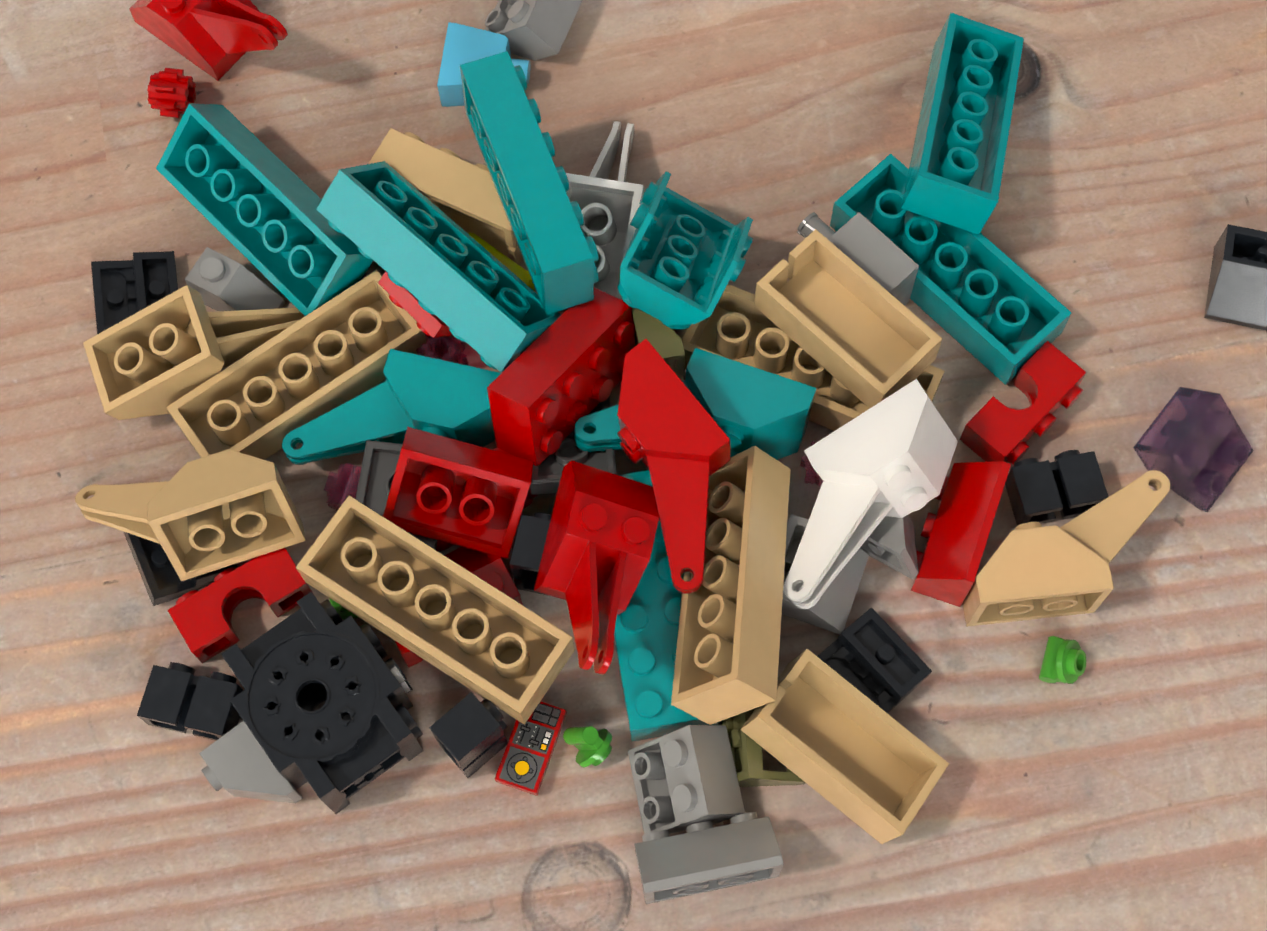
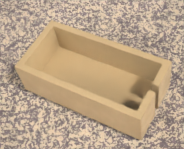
(454, 186)
(846, 320)
(846, 748)

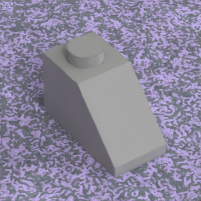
(229, 285)
(894, 545)
(245, 769)

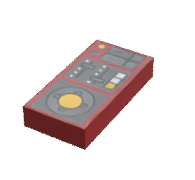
(531, 749)

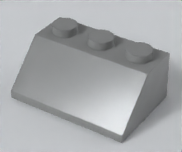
(708, 857)

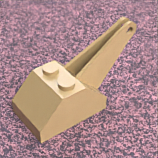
(174, 349)
(206, 515)
(1064, 568)

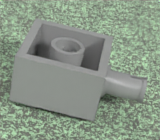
(870, 251)

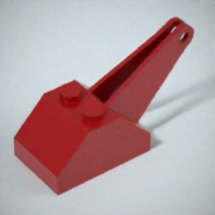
(209, 31)
(679, 447)
(597, 554)

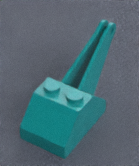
(416, 394)
(743, 400)

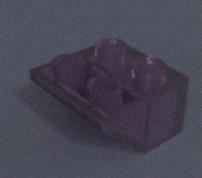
(1195, 446)

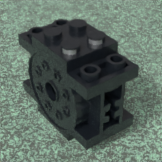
(365, 712)

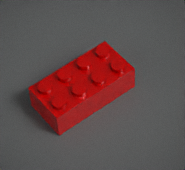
(561, 377)

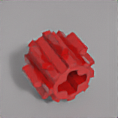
(171, 92)

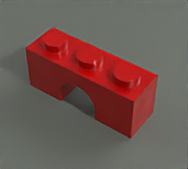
(1002, 432)
(207, 614)

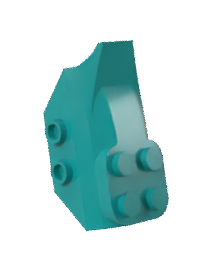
(680, 257)

